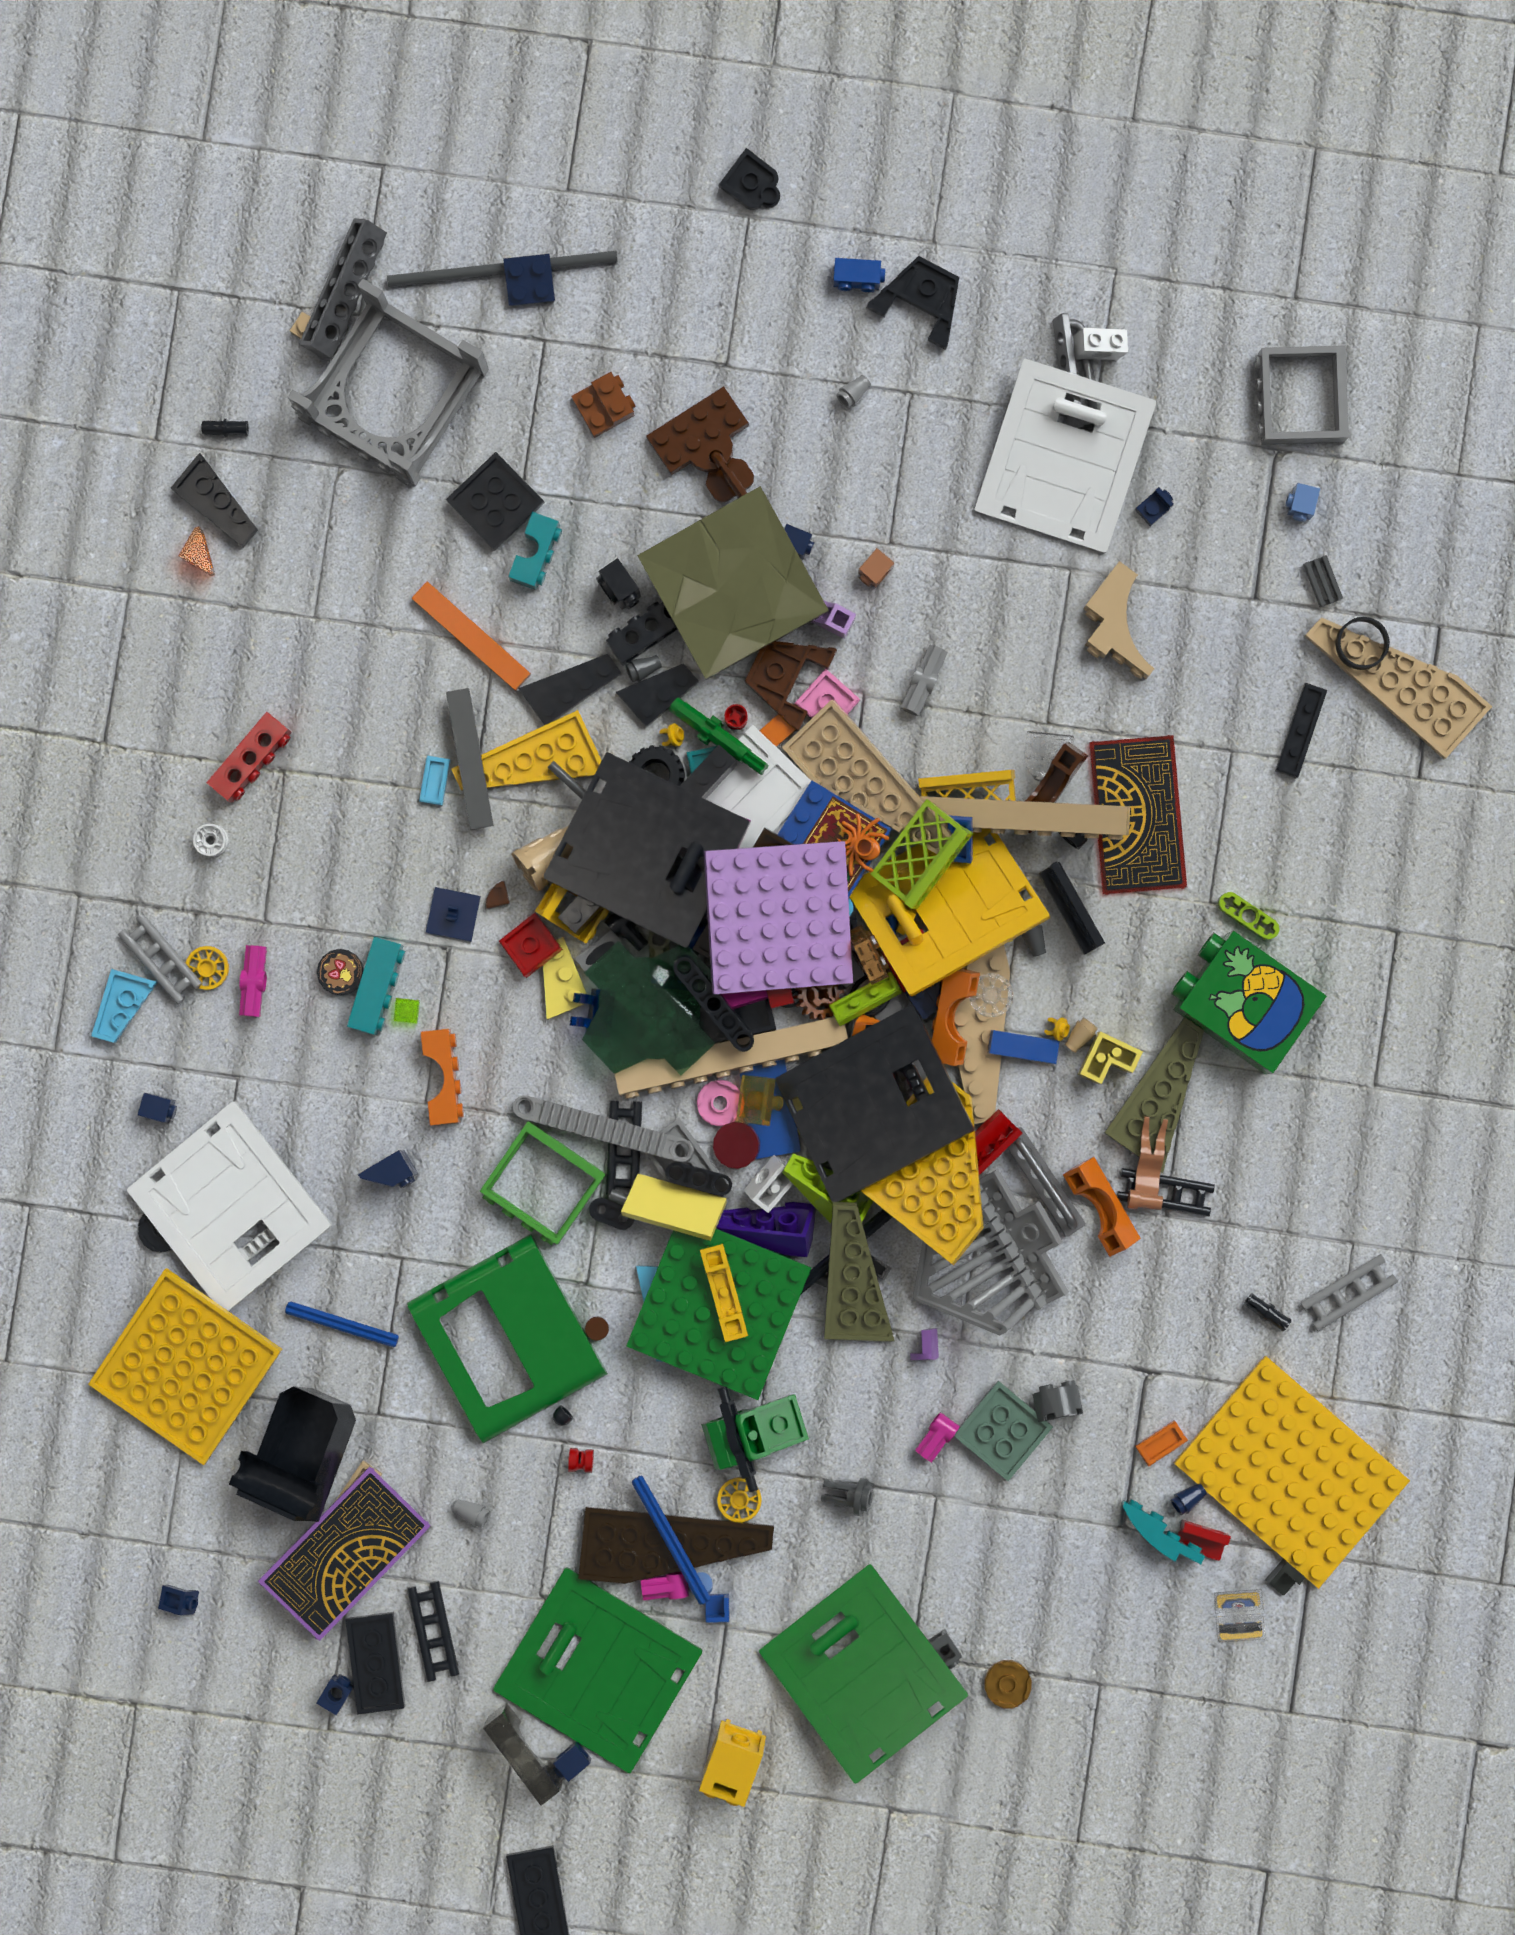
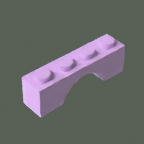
(837, 620)

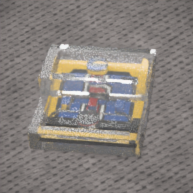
(1239, 1616)

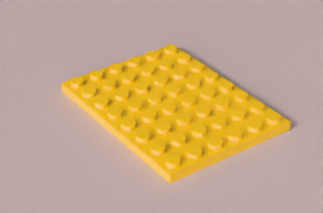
(1291, 1471)

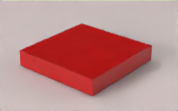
(530, 945)

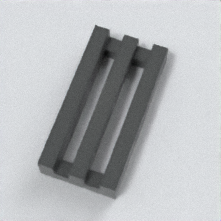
(1330, 599)

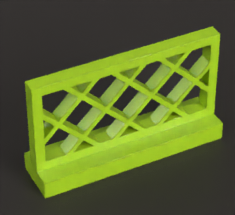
(936, 868)

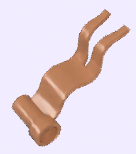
(1148, 1171)

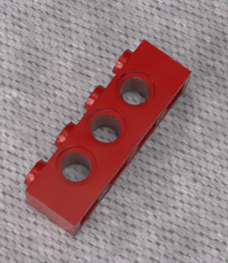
(236, 761)

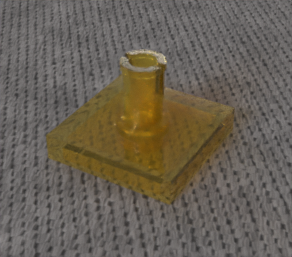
(757, 1100)

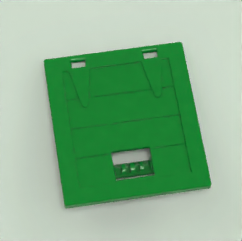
(613, 1678)
(874, 1687)

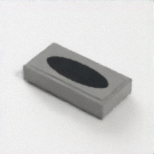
(596, 950)

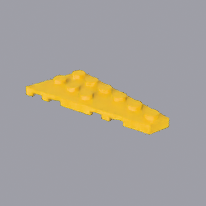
(528, 756)

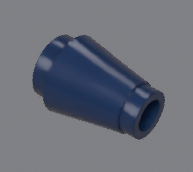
(1187, 1499)

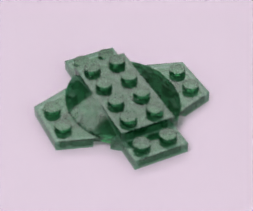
(646, 1010)

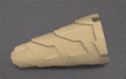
(537, 855)

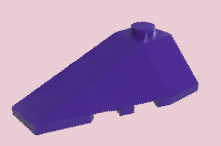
(782, 1230)

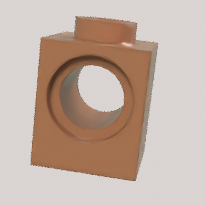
(875, 568)

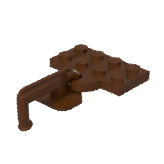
(704, 434)

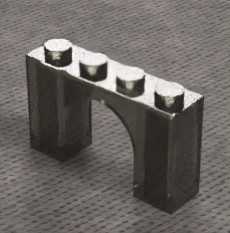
(505, 1733)

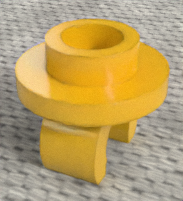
(675, 735)
(1060, 1030)

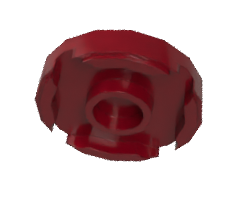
(736, 1145)

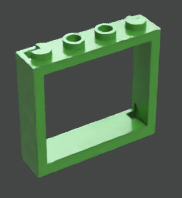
(511, 1210)

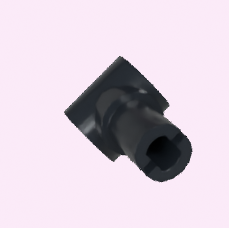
(626, 928)

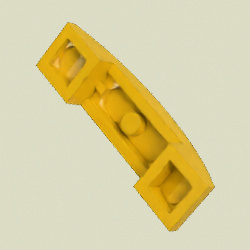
(724, 1292)

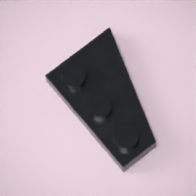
(655, 694)

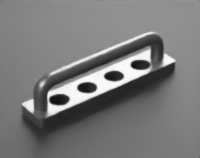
(1066, 360)
(1046, 1180)

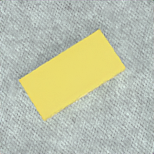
(674, 1207)

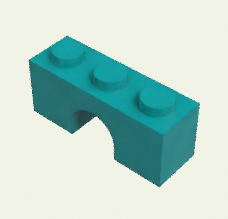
(530, 570)

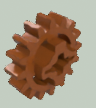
(809, 1000)

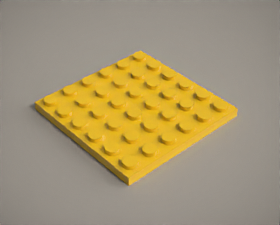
(185, 1366)

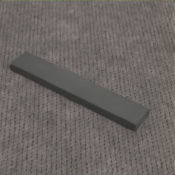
(469, 759)

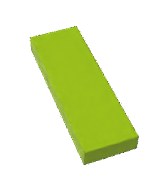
(865, 999)

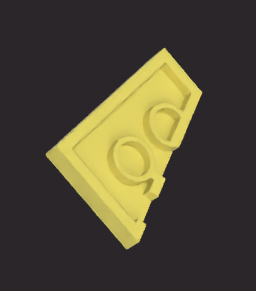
(561, 983)

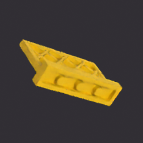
(971, 781)

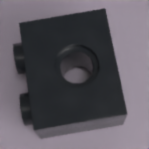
(618, 585)

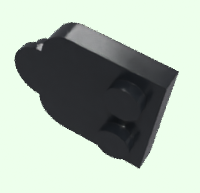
(752, 182)

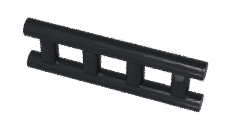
(612, 1157)
(1178, 1183)
(420, 1623)

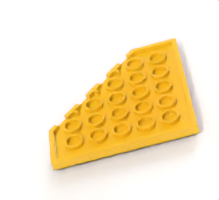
(937, 1194)

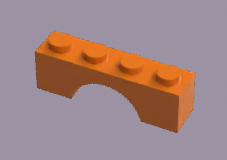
(946, 1039)
(445, 1106)
(1116, 1228)

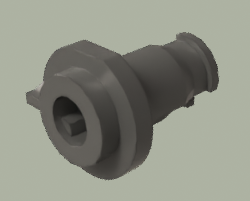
(858, 1496)

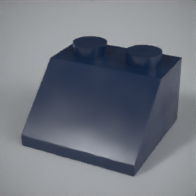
(392, 1170)

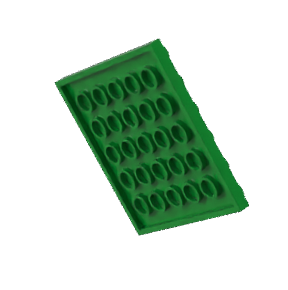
(682, 1321)

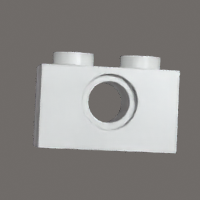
(1100, 344)
(769, 1184)

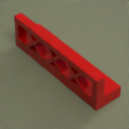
(992, 1136)

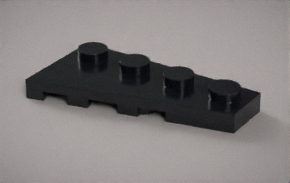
(210, 497)

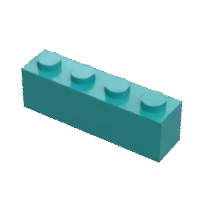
(375, 986)

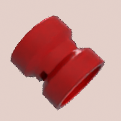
(734, 713)
(587, 1459)

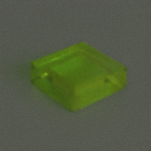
(406, 1010)

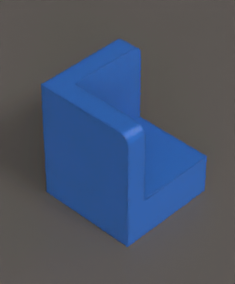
(717, 1608)

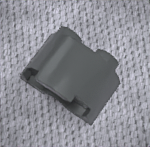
(1057, 1402)

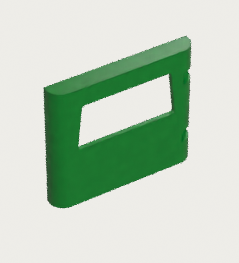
(536, 1323)

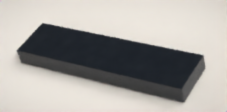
(1301, 730)

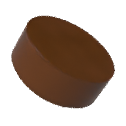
(597, 1328)

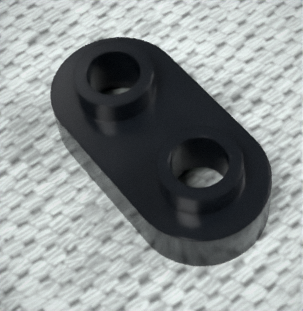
(611, 1215)

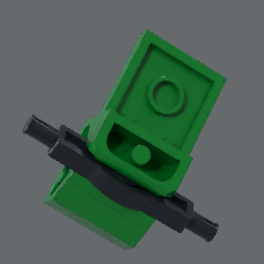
(752, 1433)

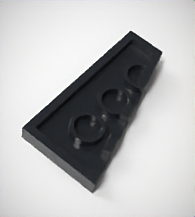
(565, 690)

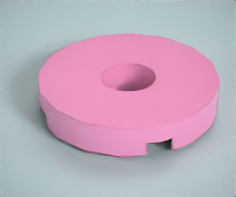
(706, 1099)

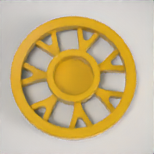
(208, 967)
(738, 1500)

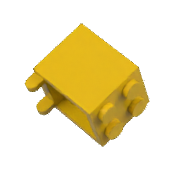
(732, 1763)

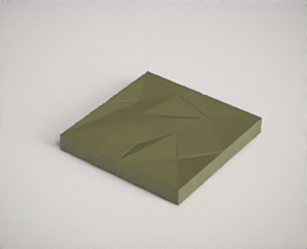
(733, 583)

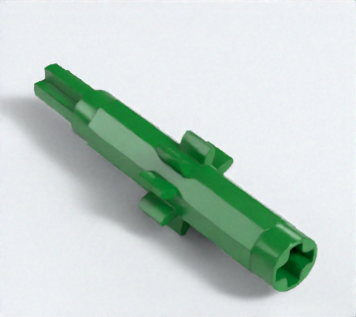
(711, 731)

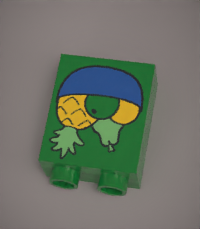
(1247, 1000)

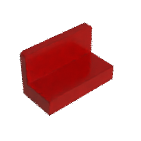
(1208, 1539)

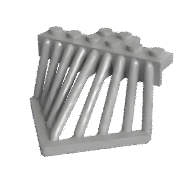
(1023, 1238)

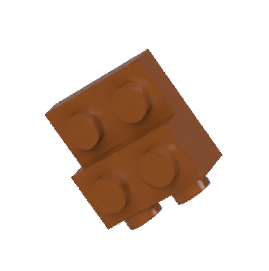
(604, 404)

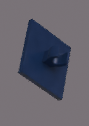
(453, 914)

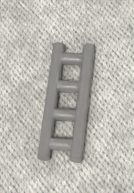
(160, 944)
(1334, 1290)

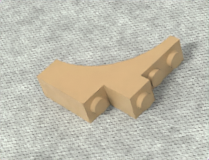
(1113, 635)

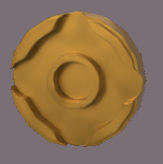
(1007, 1684)

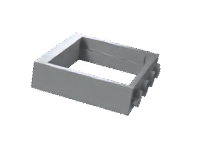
(1263, 406)

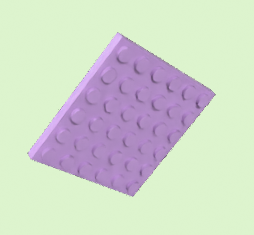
(778, 917)

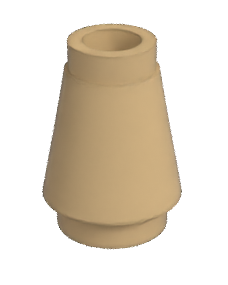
(1081, 1034)

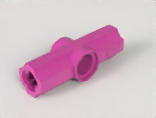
(253, 981)

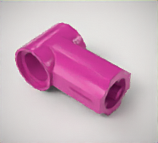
(940, 1432)
(671, 1586)

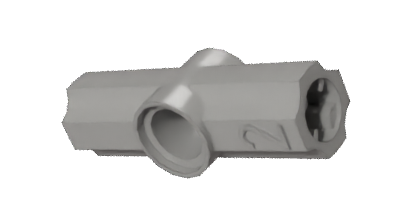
(924, 680)

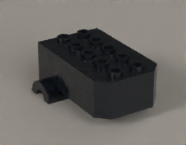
(297, 1455)

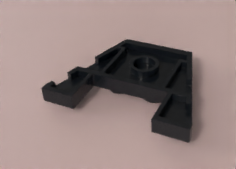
(927, 289)

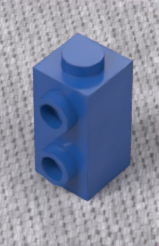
(858, 274)

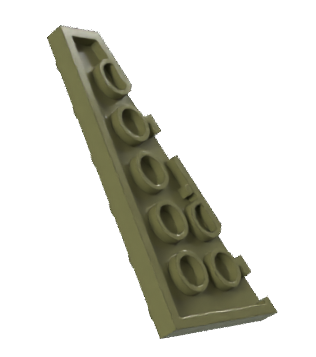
(1159, 1092)
(853, 1292)

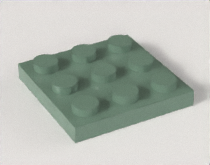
(1002, 1431)

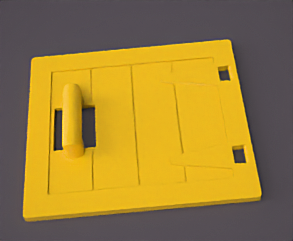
(966, 912)

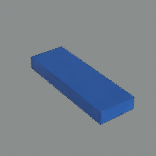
(1023, 1047)

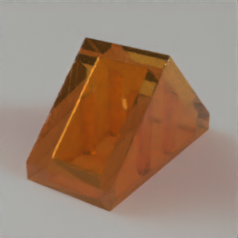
(197, 553)

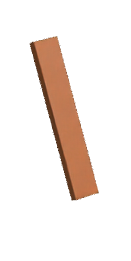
(471, 636)

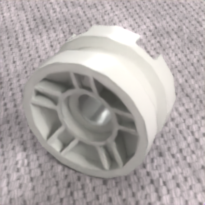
(206, 831)

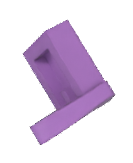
(929, 1346)

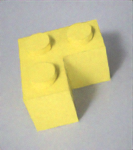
(1106, 1052)

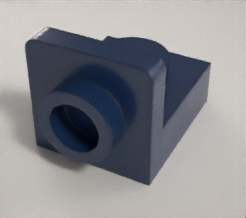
(1155, 506)
(178, 1600)

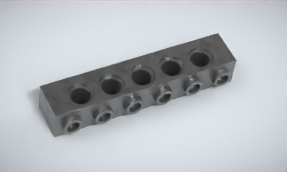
(333, 293)

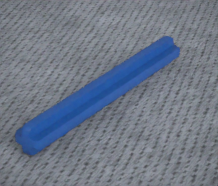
(341, 1324)

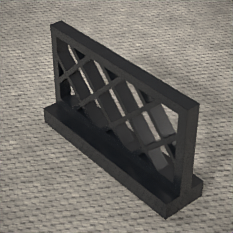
(1071, 908)

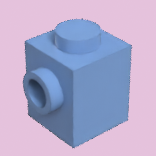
(1302, 502)

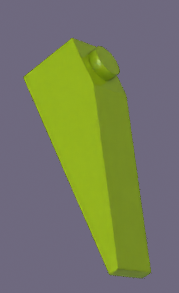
(807, 1180)

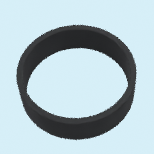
(1379, 626)

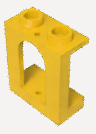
(549, 904)

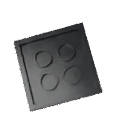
(495, 501)

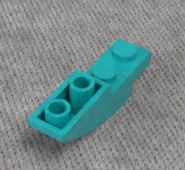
(1152, 1529)

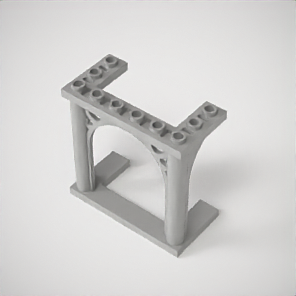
(314, 402)

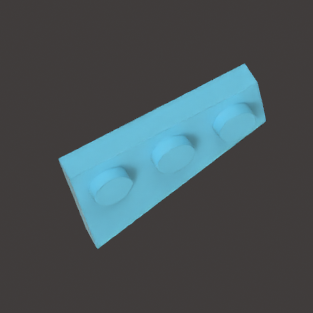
(120, 1003)

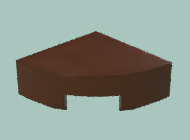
(497, 896)

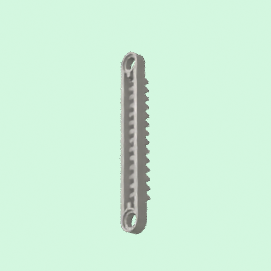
(603, 1128)

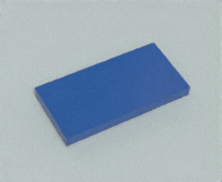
(782, 1133)

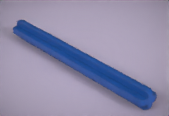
(671, 1540)

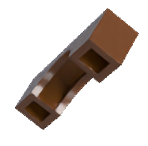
(1059, 775)

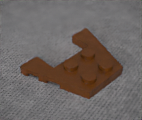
(777, 671)

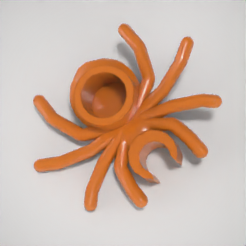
(861, 844)

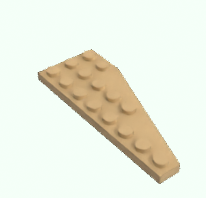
(1424, 698)
(849, 765)
(980, 1069)

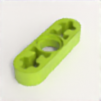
(1259, 931)

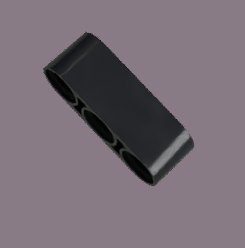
(686, 1179)

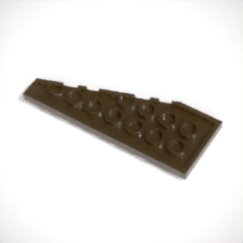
(629, 1548)

